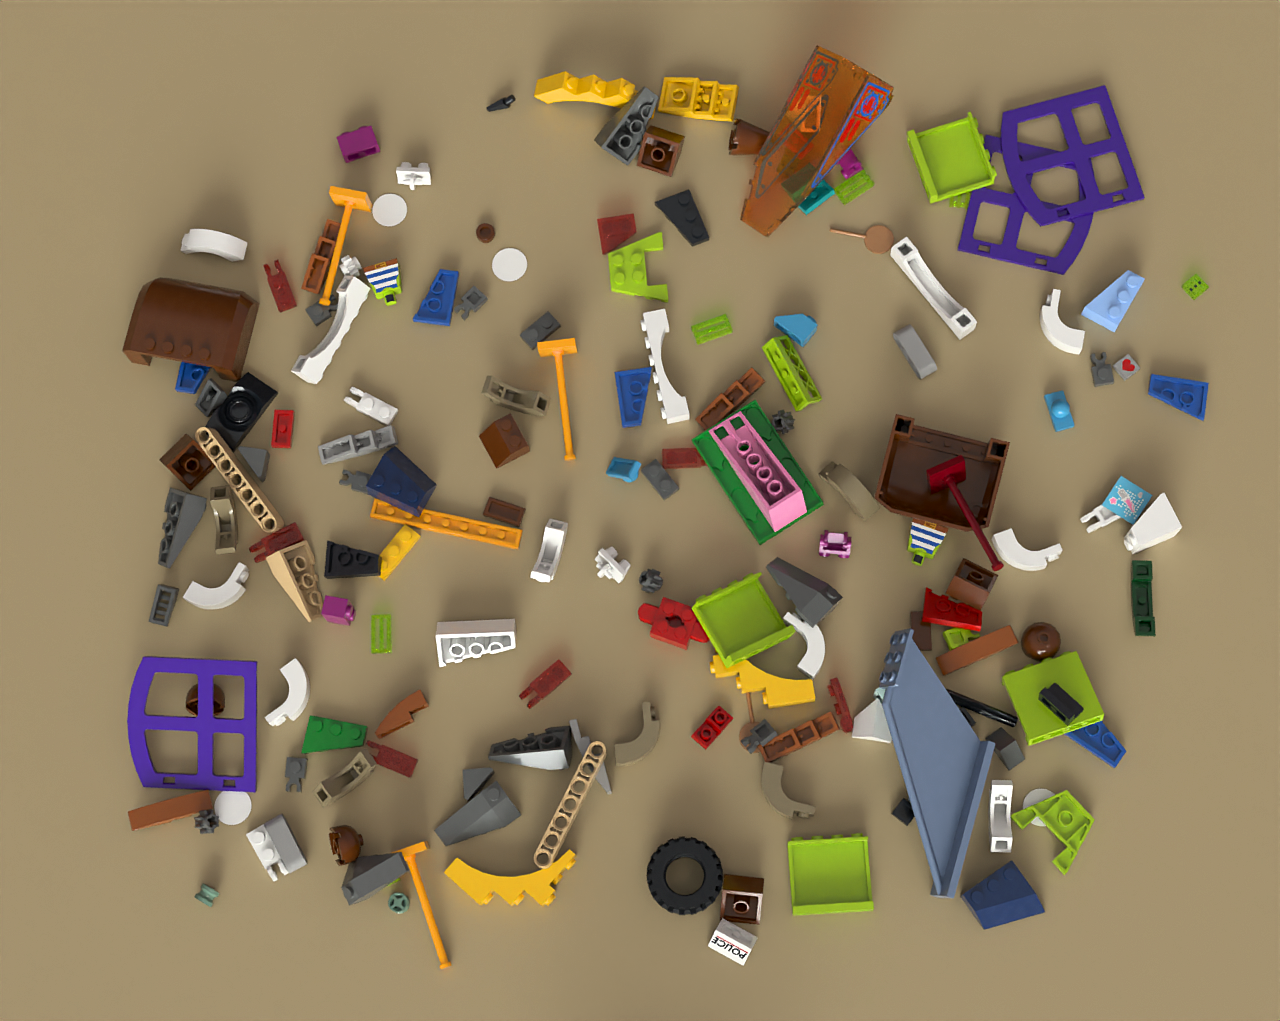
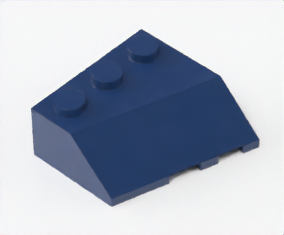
(400, 483)
(1002, 898)

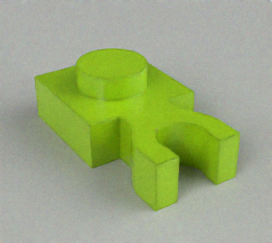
(958, 636)

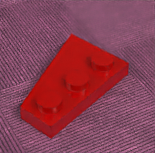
(946, 612)

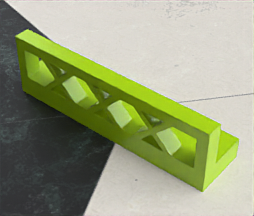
(789, 373)

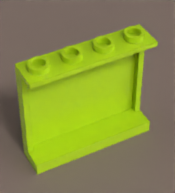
(951, 159)
(741, 620)
(1038, 720)
(829, 875)

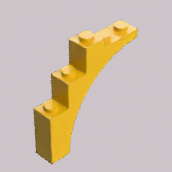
(591, 88)
(778, 691)
(511, 889)

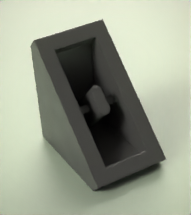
(210, 398)
(257, 459)
(1006, 748)
(474, 780)

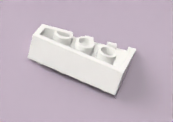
(473, 638)

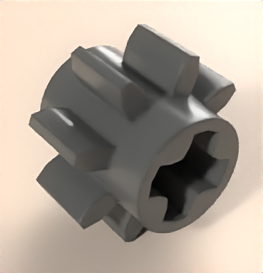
(783, 421)
(650, 580)
(206, 821)

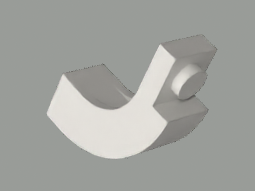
(214, 242)
(1056, 332)
(551, 551)
(1021, 558)
(221, 596)
(815, 644)
(298, 694)
(999, 816)

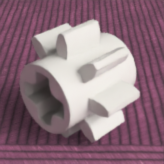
(350, 266)

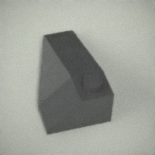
(626, 128)
(183, 515)
(811, 596)
(544, 751)
(482, 814)
(371, 874)

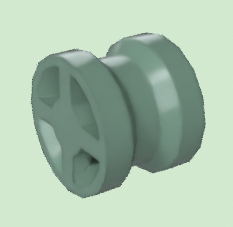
(206, 895)
(396, 900)

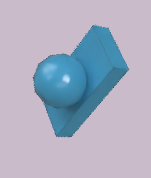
(1059, 411)
(624, 469)

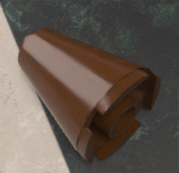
(746, 138)

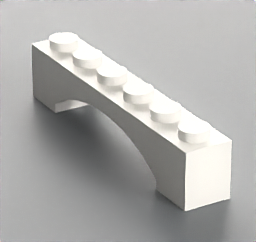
(912, 264)
(351, 296)
(674, 406)

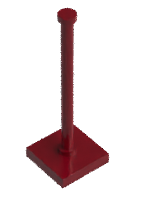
(948, 475)

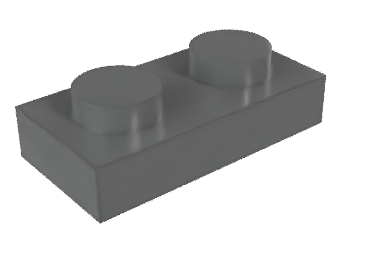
(540, 330)
(659, 479)

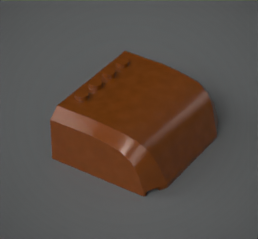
(192, 325)
(915, 449)

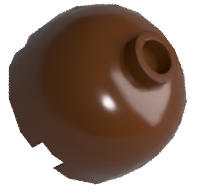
(1040, 641)
(192, 700)
(345, 843)

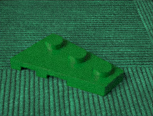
(331, 734)

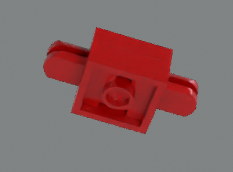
(673, 623)

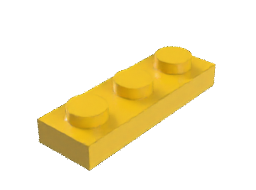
(397, 550)

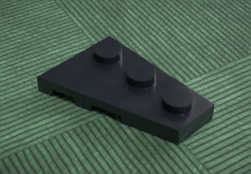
(685, 216)
(350, 562)

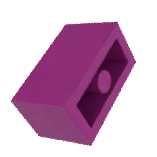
(358, 143)
(338, 610)

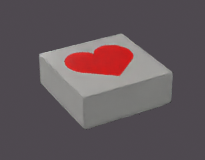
(1126, 367)

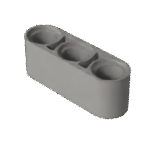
(915, 351)
(286, 843)

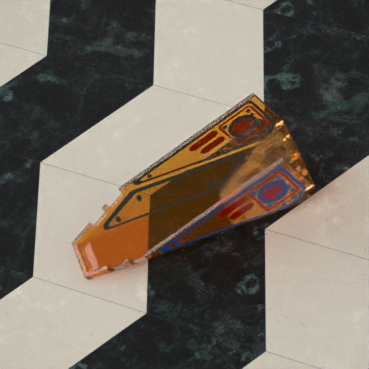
(813, 132)

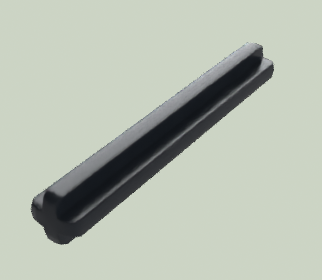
(983, 709)

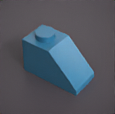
(797, 327)

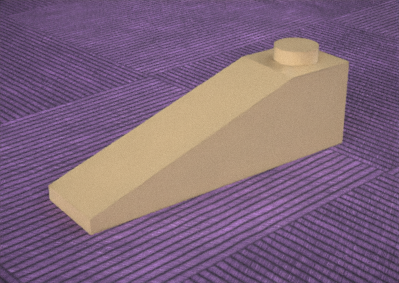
(296, 574)

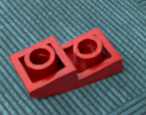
(712, 727)

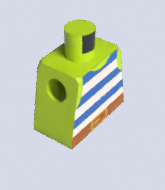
(385, 280)
(924, 540)

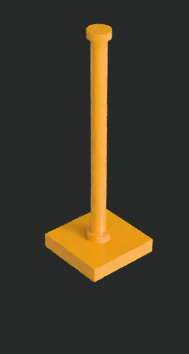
(350, 200)
(558, 348)
(409, 855)

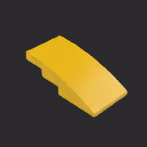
(698, 99)

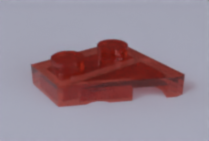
(615, 231)

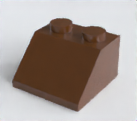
(660, 150)
(504, 441)
(187, 462)
(971, 584)
(742, 899)

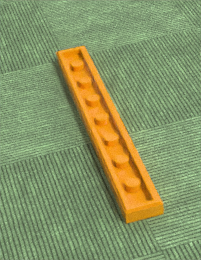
(449, 525)

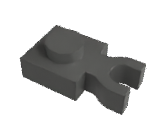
(471, 301)
(320, 313)
(1101, 372)
(357, 481)
(761, 735)
(295, 770)

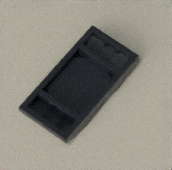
(241, 410)

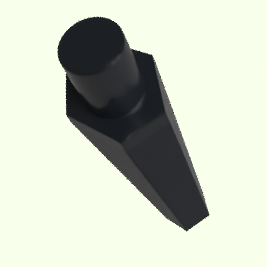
(503, 103)

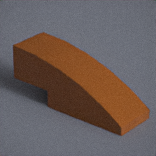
(402, 714)

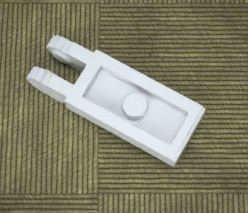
(372, 407)
(1103, 515)
(266, 850)

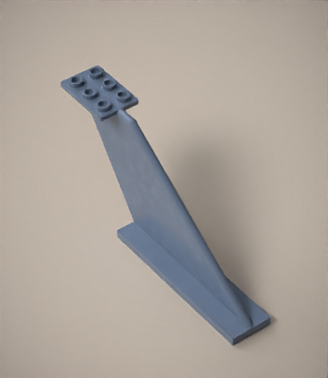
(937, 756)

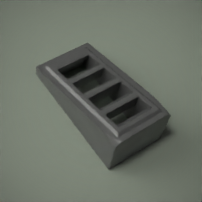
(170, 606)

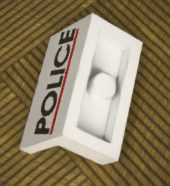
(732, 941)

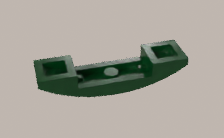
(1142, 598)

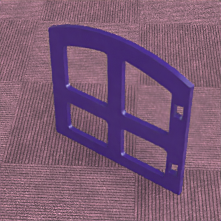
(1076, 154)
(1007, 250)
(204, 724)

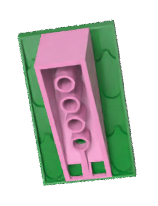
(757, 472)

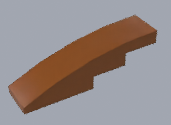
(321, 259)
(731, 399)
(977, 650)
(799, 737)
(169, 810)

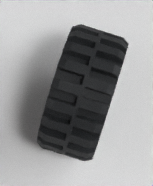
(665, 856)

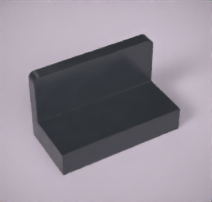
(1060, 703)

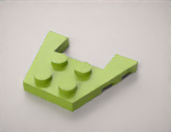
(629, 269)
(1064, 819)

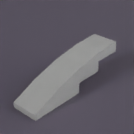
(357, 445)
(583, 744)

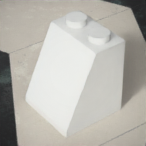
(1153, 527)

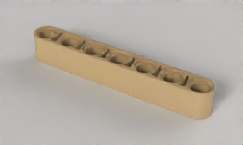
(231, 476)
(570, 794)

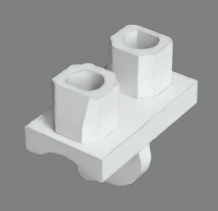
(413, 176)
(609, 566)

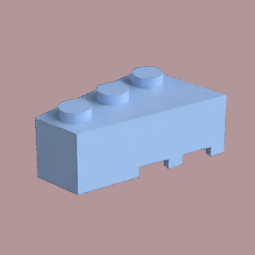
(1114, 301)

